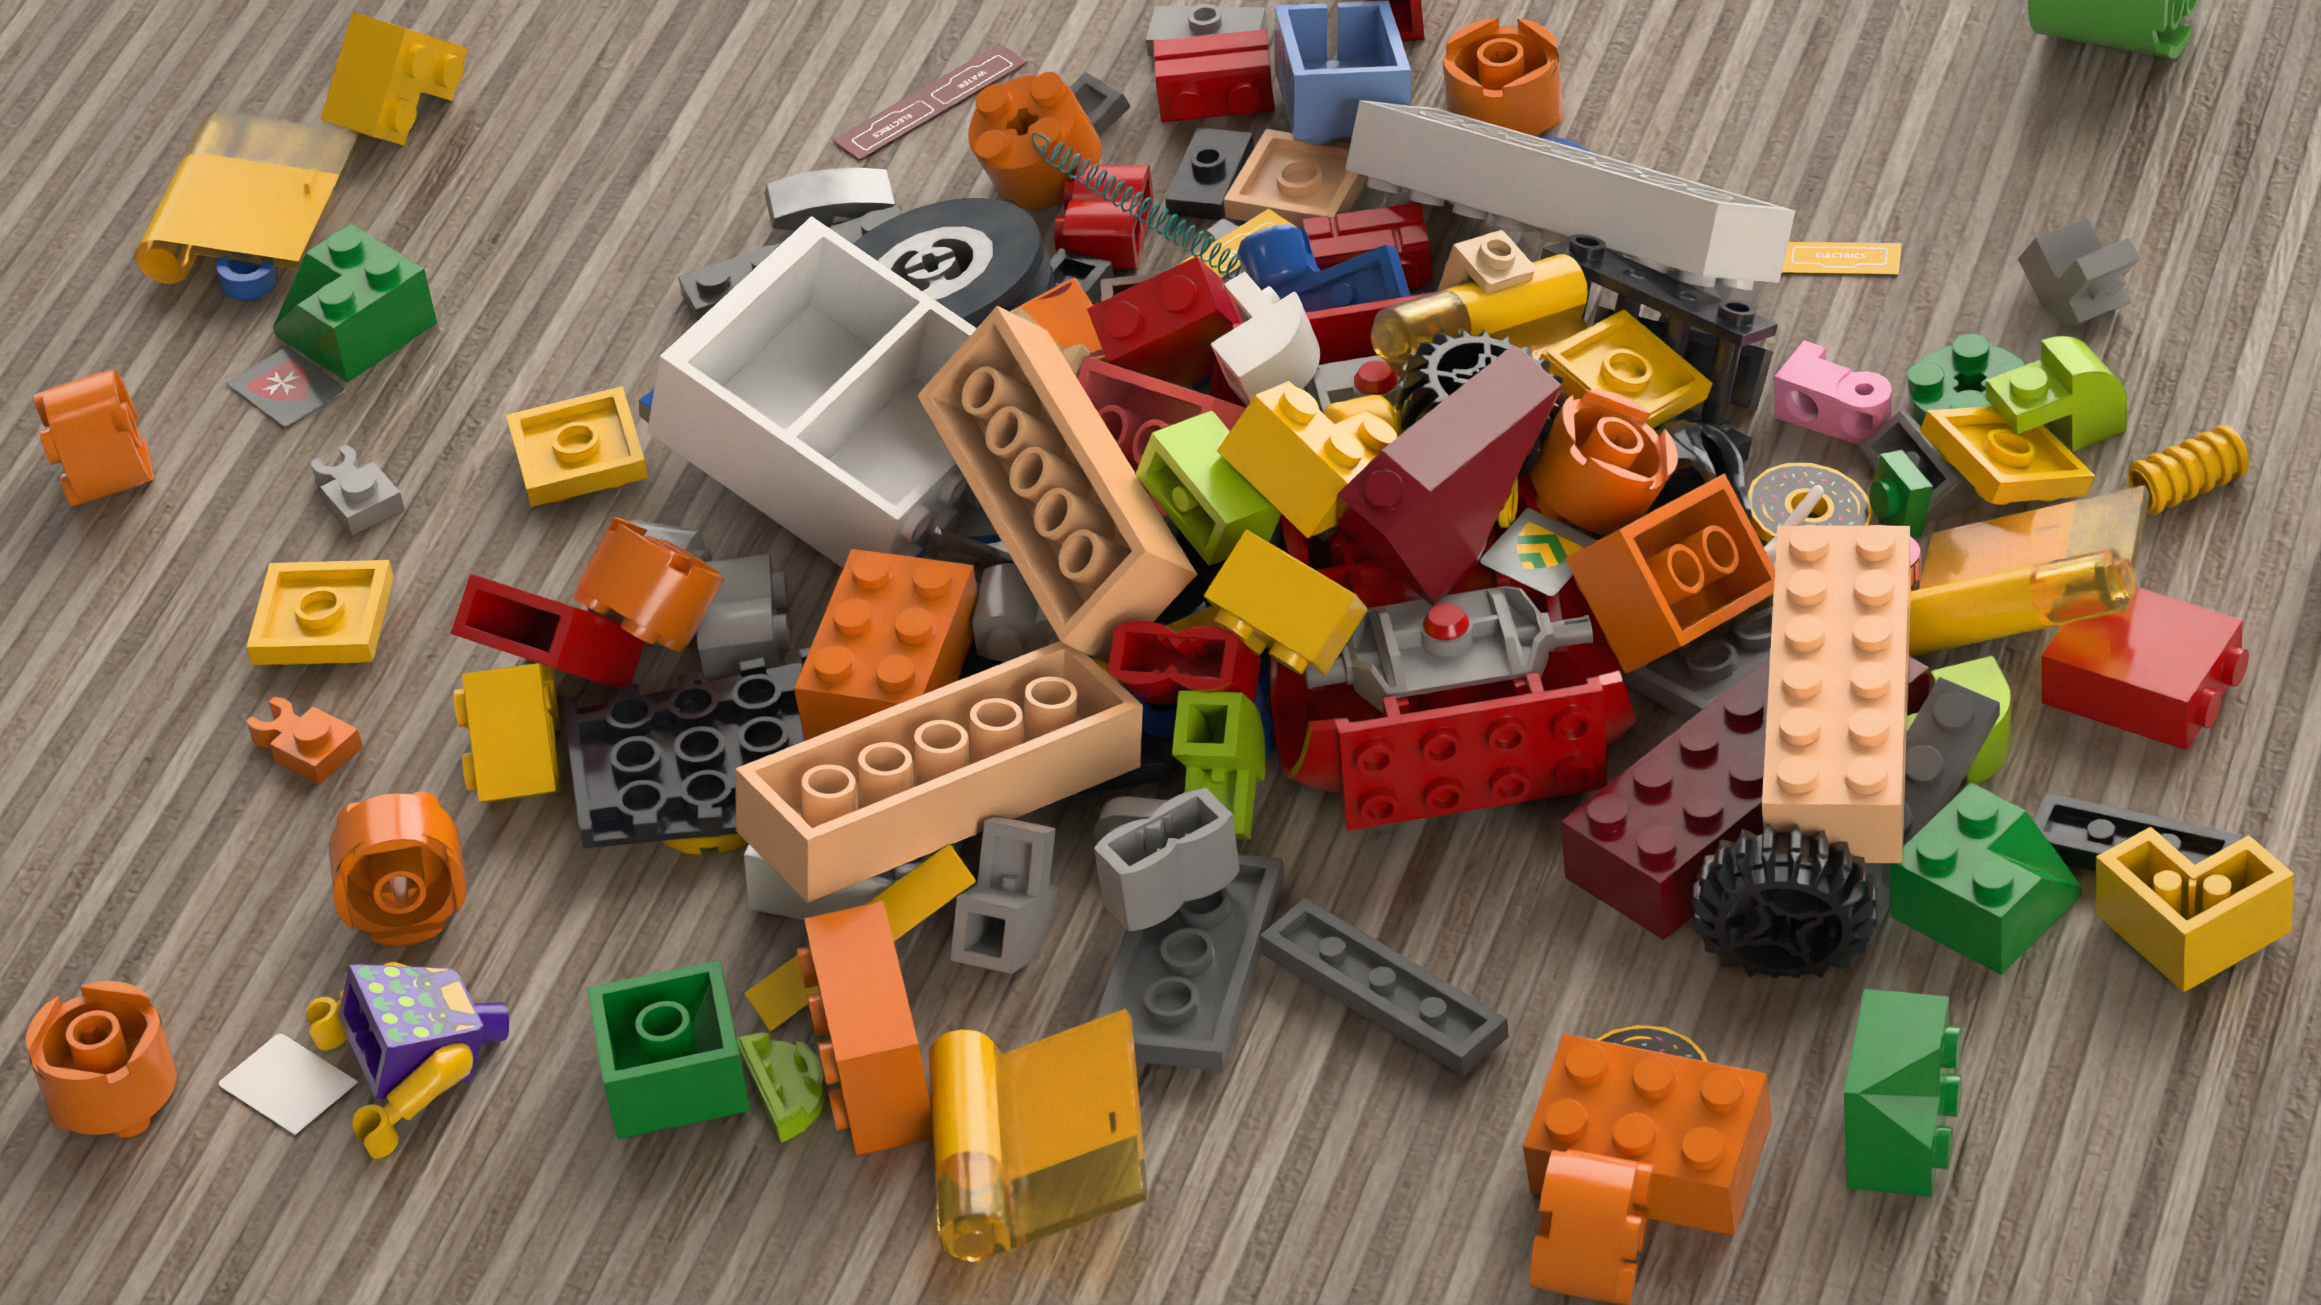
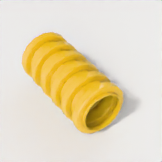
(2190, 468)

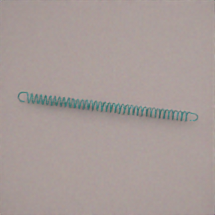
(1202, 251)

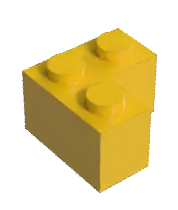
(383, 75)
(1300, 455)
(1283, 606)
(511, 732)
(2189, 915)

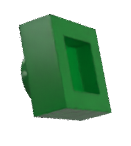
(1900, 493)

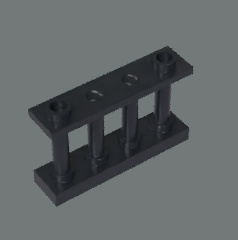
(1686, 306)

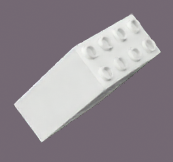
(811, 402)

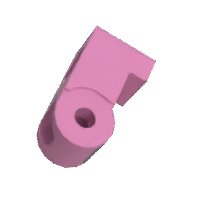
(1830, 396)

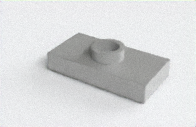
(1202, 20)

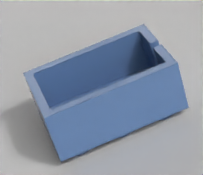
(1325, 94)

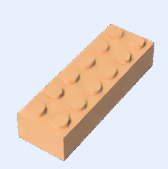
(1054, 483)
(1839, 686)
(937, 769)

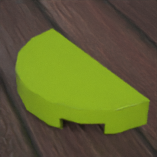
(786, 1081)

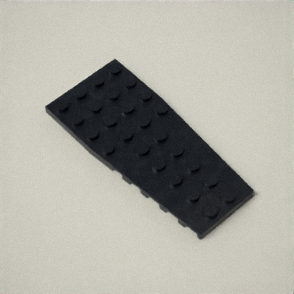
(669, 757)

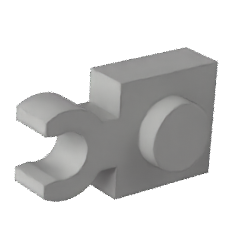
(357, 494)

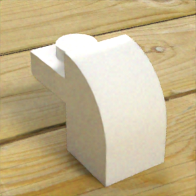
(1269, 345)

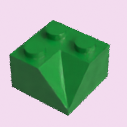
(354, 303)
(1981, 880)
(668, 1049)
(1901, 1093)

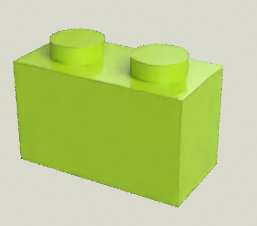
(1202, 489)

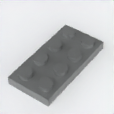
(1195, 970)

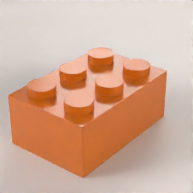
(1673, 574)
(886, 638)
(869, 1029)
(1683, 1114)

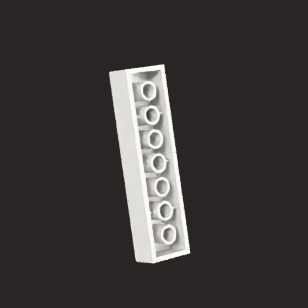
(1569, 193)

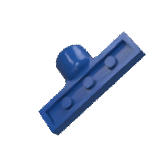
(1285, 262)

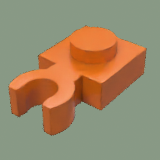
(306, 744)

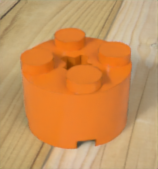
(1504, 75)
(1004, 145)
(93, 437)
(1601, 463)
(648, 585)
(396, 867)
(102, 1060)
(1591, 1226)

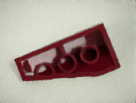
(1446, 478)

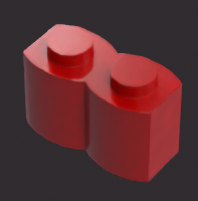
(1098, 226)
(1160, 663)

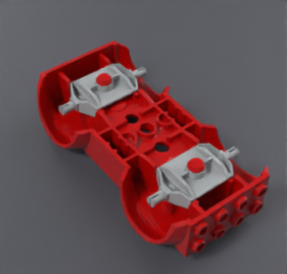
(1449, 702)

